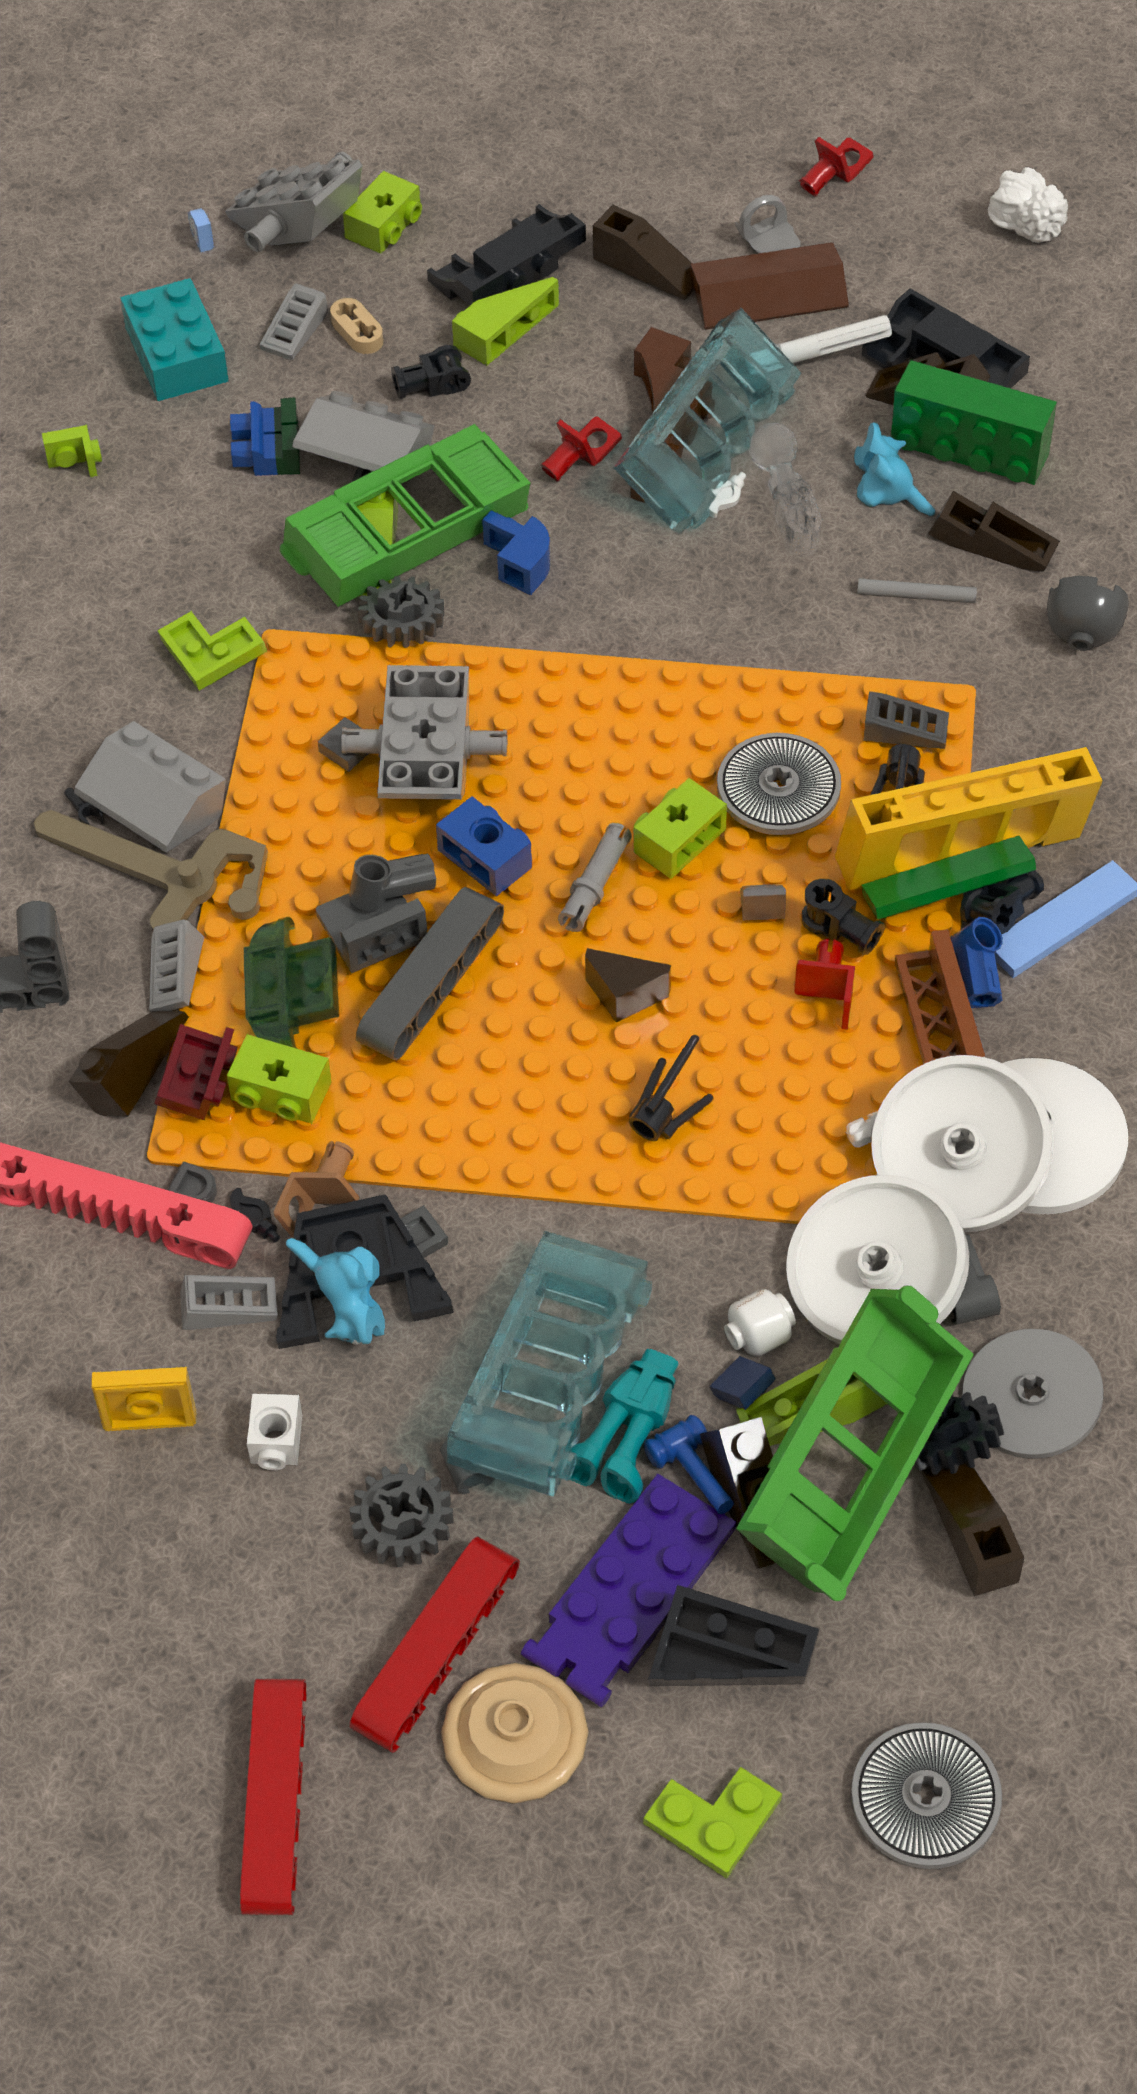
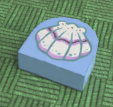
(201, 229)

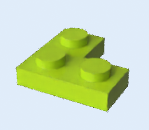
(207, 656)
(715, 1832)

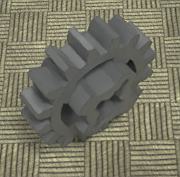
(401, 611)
(408, 1532)

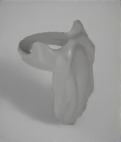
(770, 233)

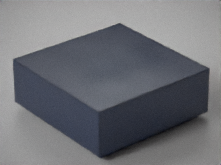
(742, 1382)

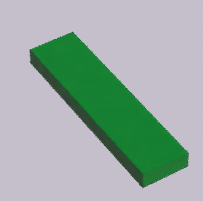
(948, 877)

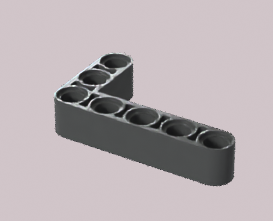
(41, 968)

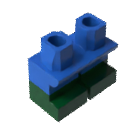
(271, 438)

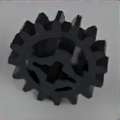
(962, 1435)

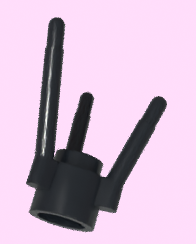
(901, 768)
(653, 1112)

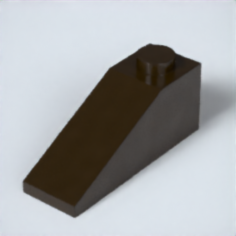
(122, 1065)

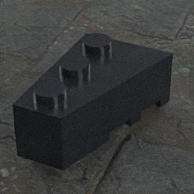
(729, 1644)

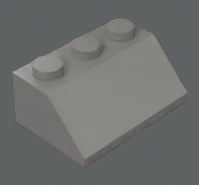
(360, 432)
(152, 787)

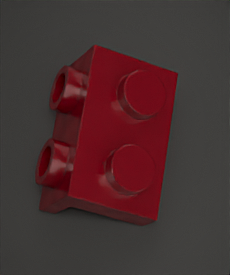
(194, 1071)

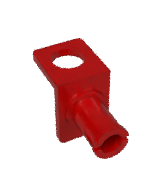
(833, 162)
(576, 447)
(827, 977)

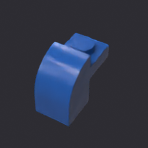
(522, 549)

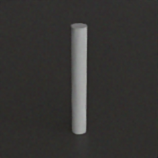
(917, 590)

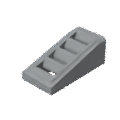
(304, 303)
(168, 941)
(211, 1315)

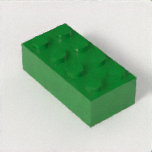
(973, 422)

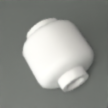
(760, 1322)

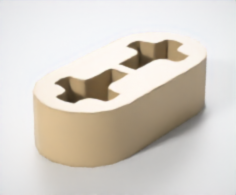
(351, 329)

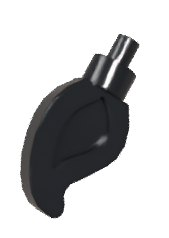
(257, 1212)

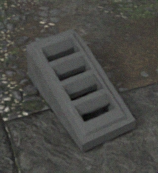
(885, 709)

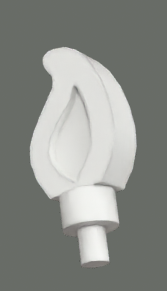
(727, 494)

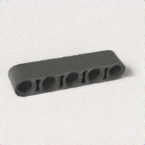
(429, 973)

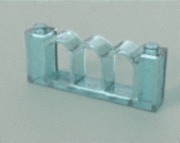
(657, 470)
(530, 1450)

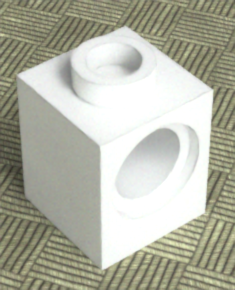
(271, 1414)

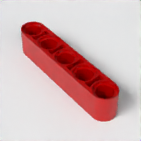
(432, 1642)
(271, 1798)

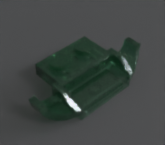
(288, 982)

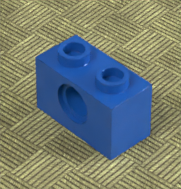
(484, 845)

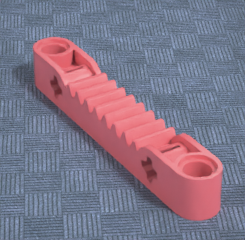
(204, 1232)

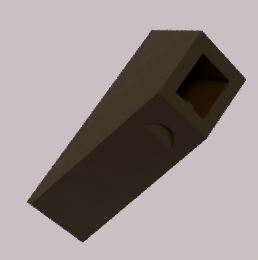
(641, 251)
(739, 1462)
(976, 1529)

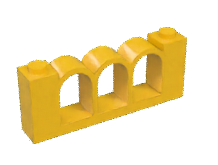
(1049, 799)

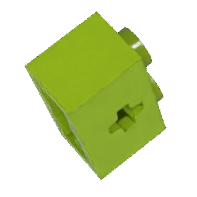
(382, 212)
(679, 827)
(279, 1079)

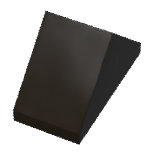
(626, 982)

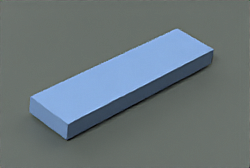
(1065, 918)

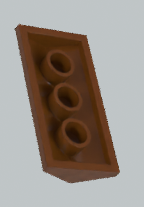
(771, 284)

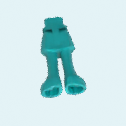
(642, 1403)

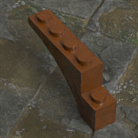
(659, 363)

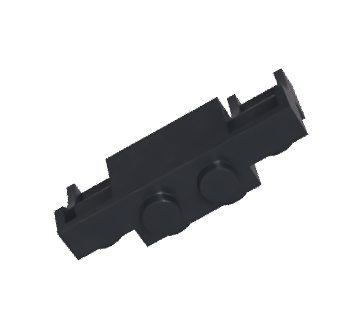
(513, 258)
(926, 328)

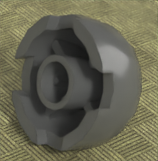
(1086, 612)

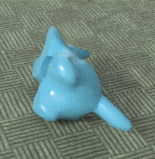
(886, 474)
(346, 1283)

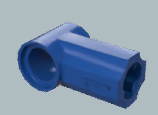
(977, 962)

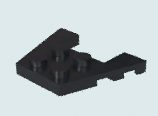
(341, 1228)

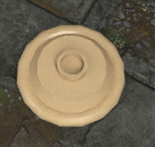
(514, 1733)

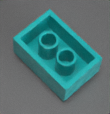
(174, 339)

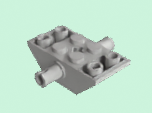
(296, 201)
(424, 734)

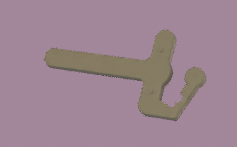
(187, 881)

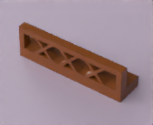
(949, 993)

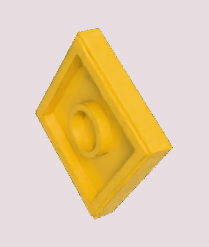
(144, 1399)

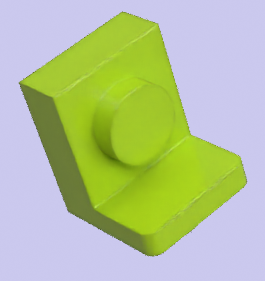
(70, 447)

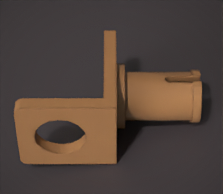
(318, 1187)

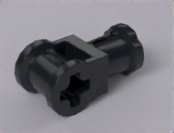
(432, 374)
(1002, 900)
(839, 916)

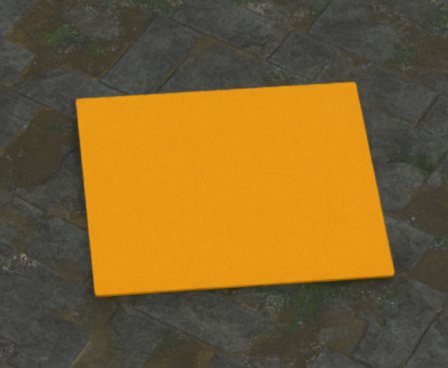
(522, 1067)

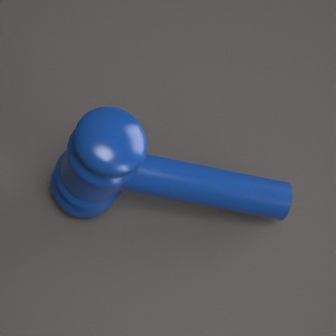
(679, 1443)

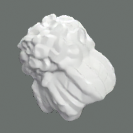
(1028, 206)

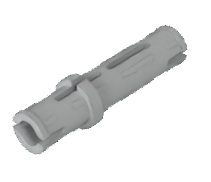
(588, 889)

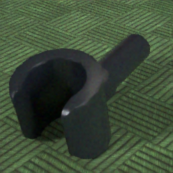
(83, 809)

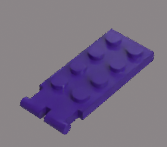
(629, 1588)

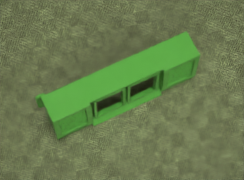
(347, 551)
(913, 1368)

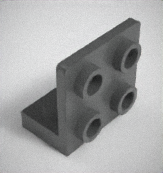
(372, 935)

